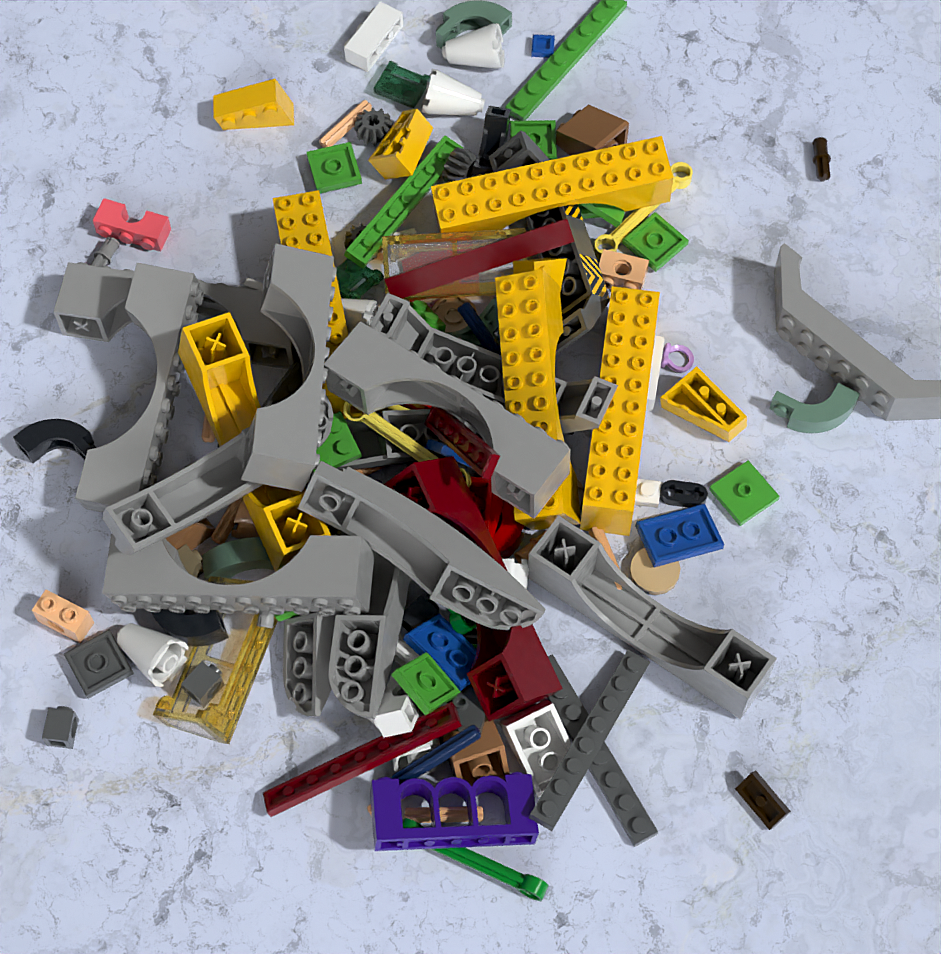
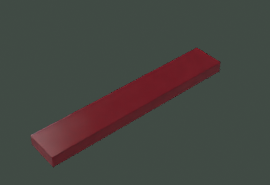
(463, 441)

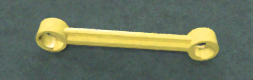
(641, 214)
(397, 437)

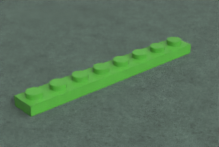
(565, 58)
(401, 204)

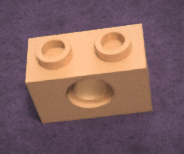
(633, 267)
(63, 616)

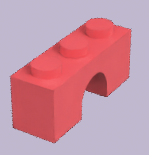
(148, 233)

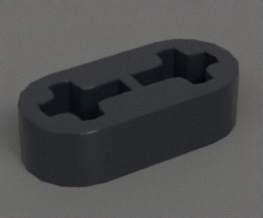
(683, 493)

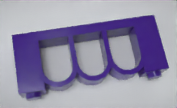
(514, 791)

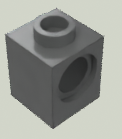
(203, 683)
(60, 727)

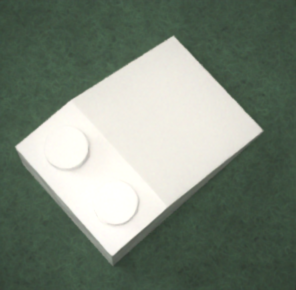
(537, 742)

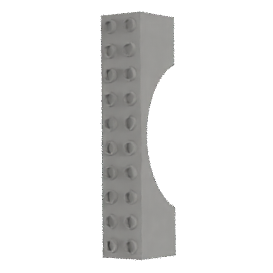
(95, 300)
(161, 305)
(381, 373)
(286, 434)
(323, 578)
(708, 659)

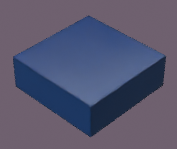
(542, 45)

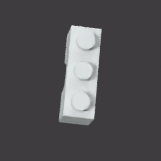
(396, 711)

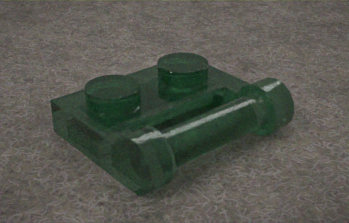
(399, 88)
(350, 274)

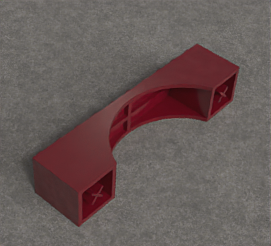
(509, 664)

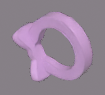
(670, 349)

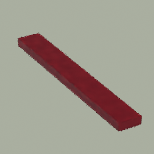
(480, 259)
(360, 760)

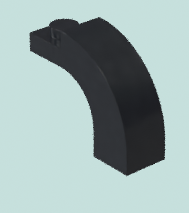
(494, 136)
(51, 435)
(194, 629)

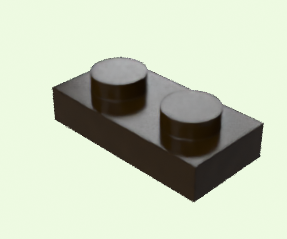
(762, 800)

